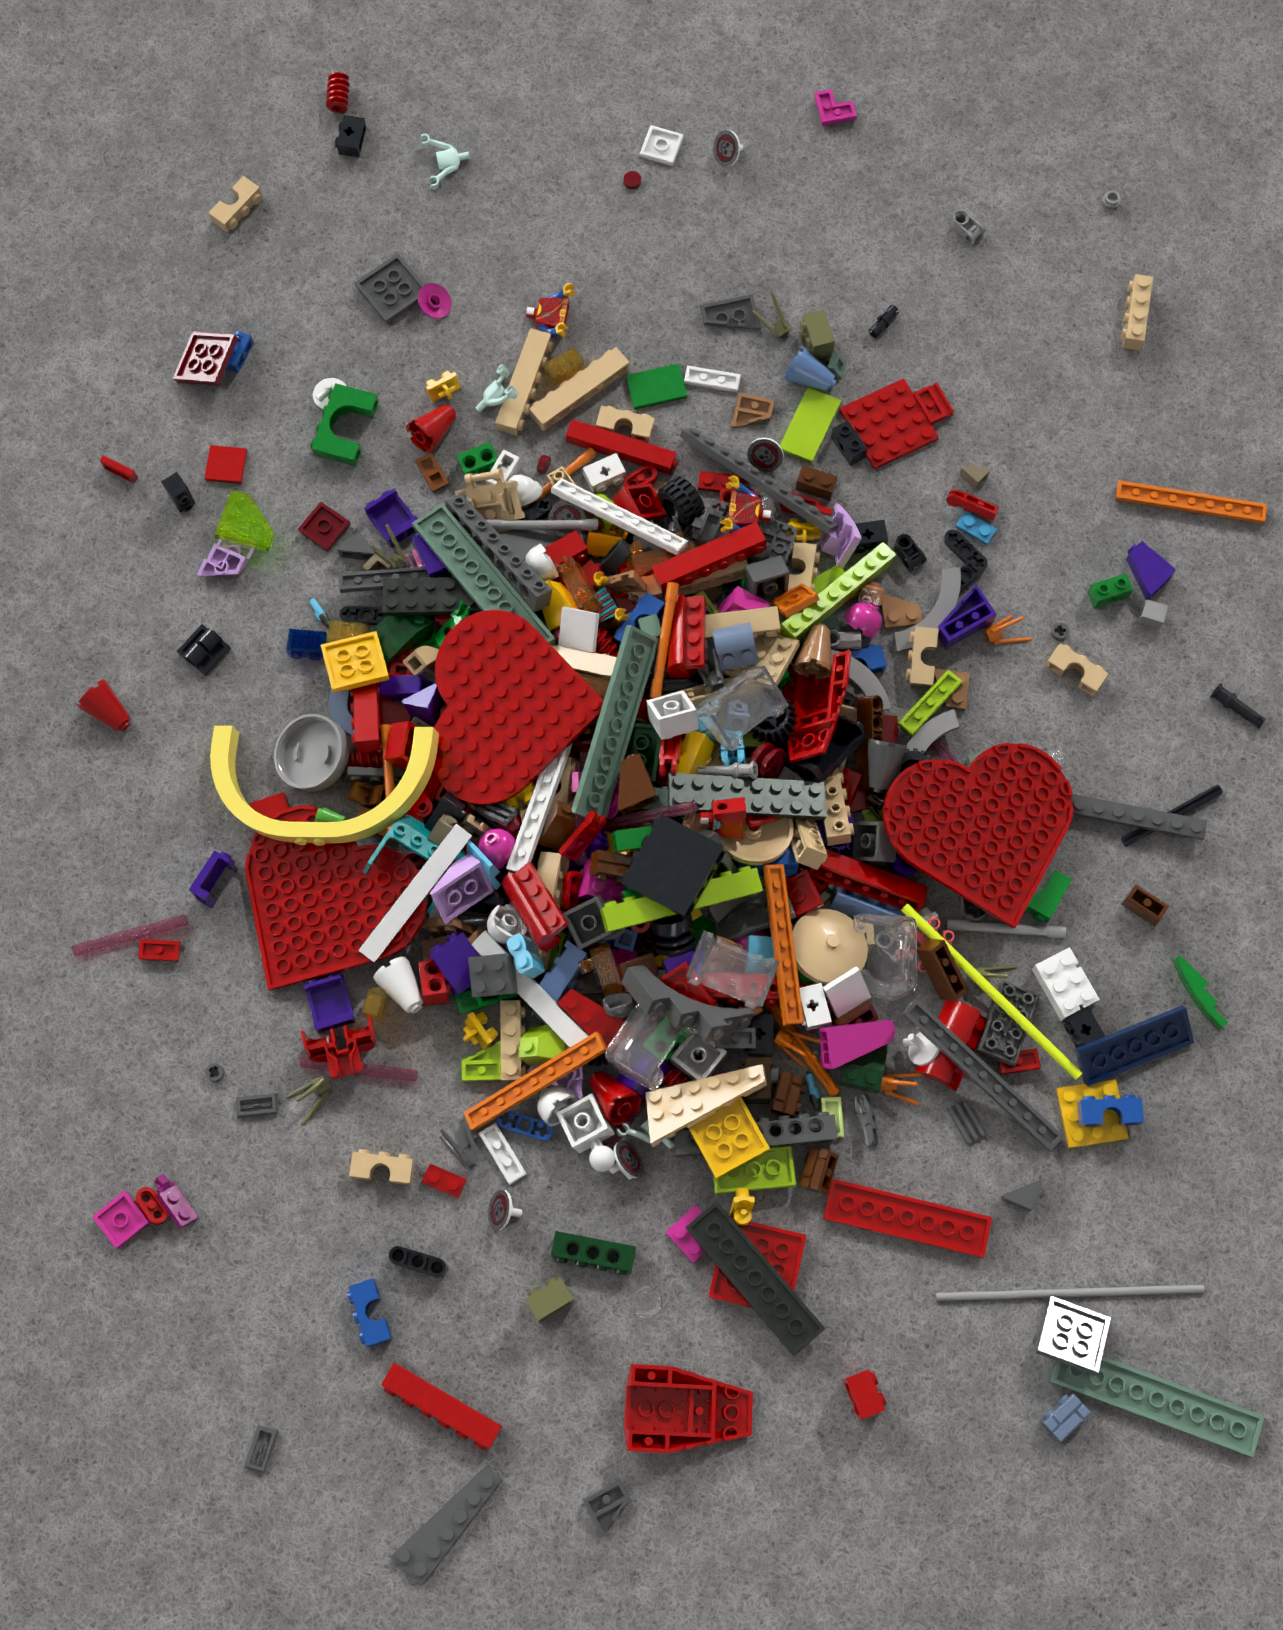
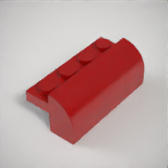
(687, 636)
(535, 906)
(968, 1026)

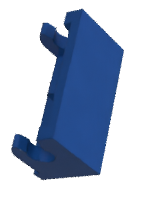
(240, 351)

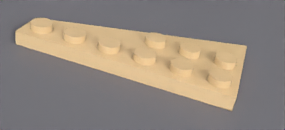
(693, 1101)

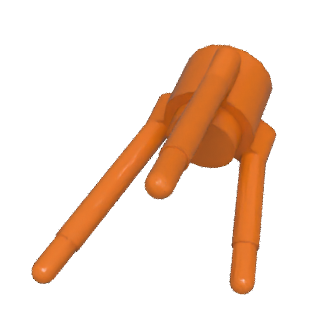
(994, 631)
(785, 1041)
(890, 1083)

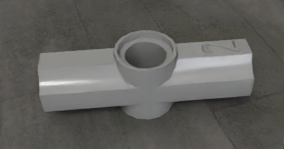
(844, 640)

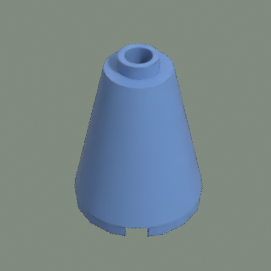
(809, 372)

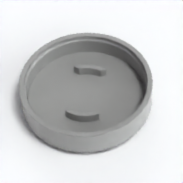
(311, 753)

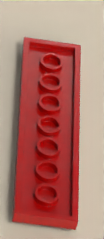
(907, 1218)

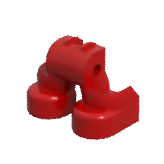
(345, 1061)

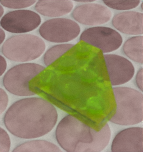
(244, 523)

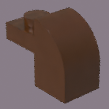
(366, 794)

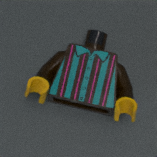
(611, 615)

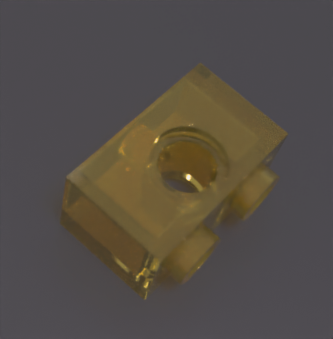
(564, 366)

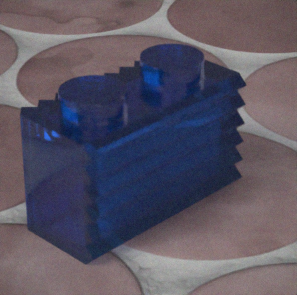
(305, 644)

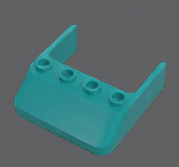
(414, 836)

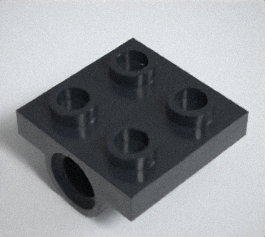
(204, 649)

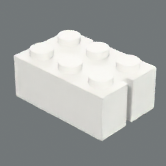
(1065, 984)

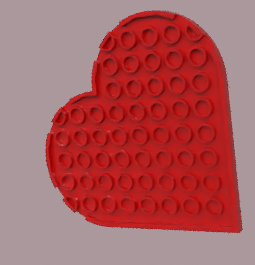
(508, 707)
(982, 825)
(319, 906)

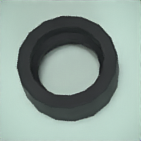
(615, 557)

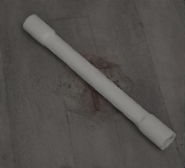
(583, 524)
(1048, 931)

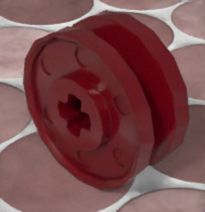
(769, 760)

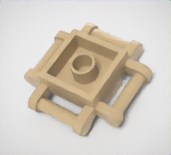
(495, 499)

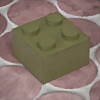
(817, 335)
(549, 1299)

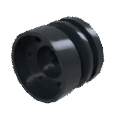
(673, 935)

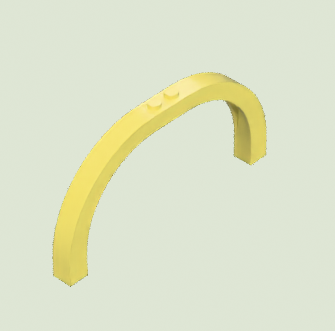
(402, 798)

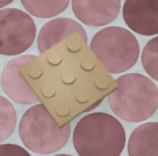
(773, 653)

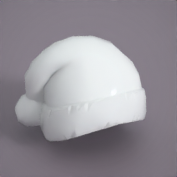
(527, 489)

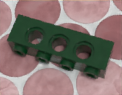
(564, 1240)

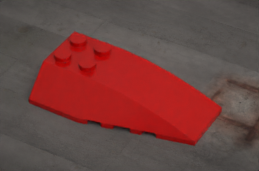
(818, 708)
(681, 1410)

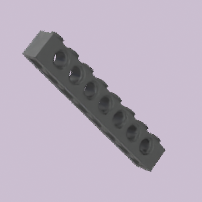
(502, 555)
(827, 1133)

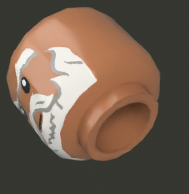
(871, 593)

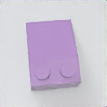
(461, 887)

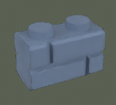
(1065, 1417)

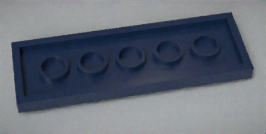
(1134, 1045)

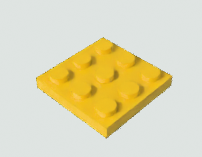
(354, 662)
(1084, 1136)
(729, 1138)

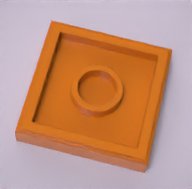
(795, 600)

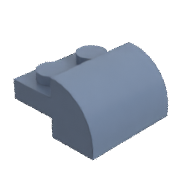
(735, 646)

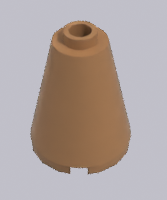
(815, 654)

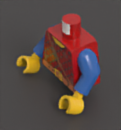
(552, 312)
(743, 507)

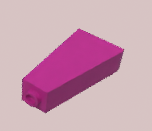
(849, 1041)

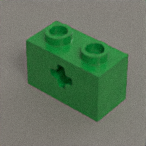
(1110, 590)

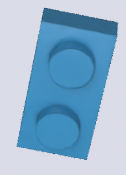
(976, 527)

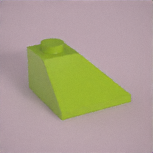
(540, 1045)

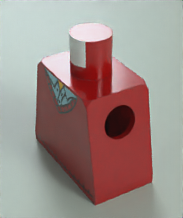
(726, 817)

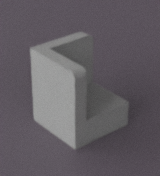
(1153, 614)

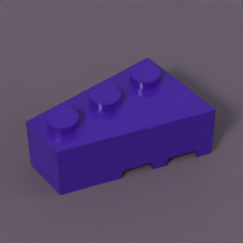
(966, 619)

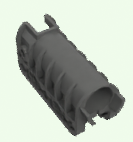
(777, 543)

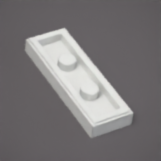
(712, 379)
(502, 1153)

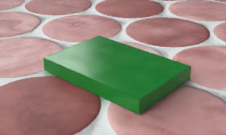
(656, 386)

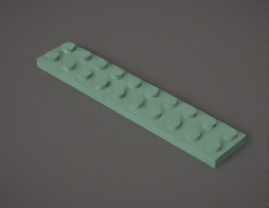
(472, 566)
(615, 722)
(1165, 1403)

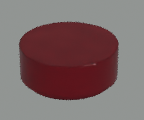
(632, 180)
(543, 464)

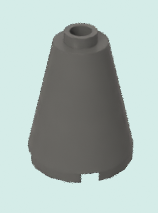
(883, 763)

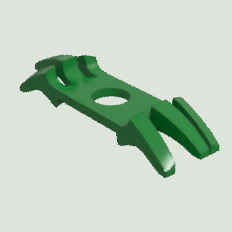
(437, 638)

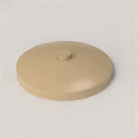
(761, 844)
(827, 945)

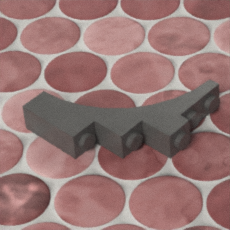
(681, 1011)

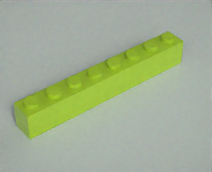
(838, 592)
(644, 910)

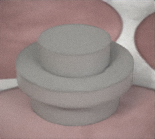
(1111, 199)

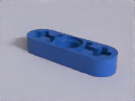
(537, 1135)

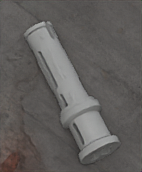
(736, 770)

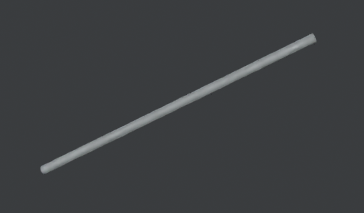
(1060, 1293)

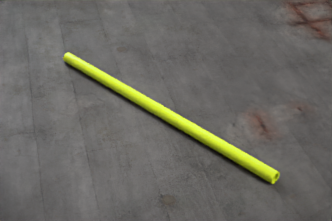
(996, 996)

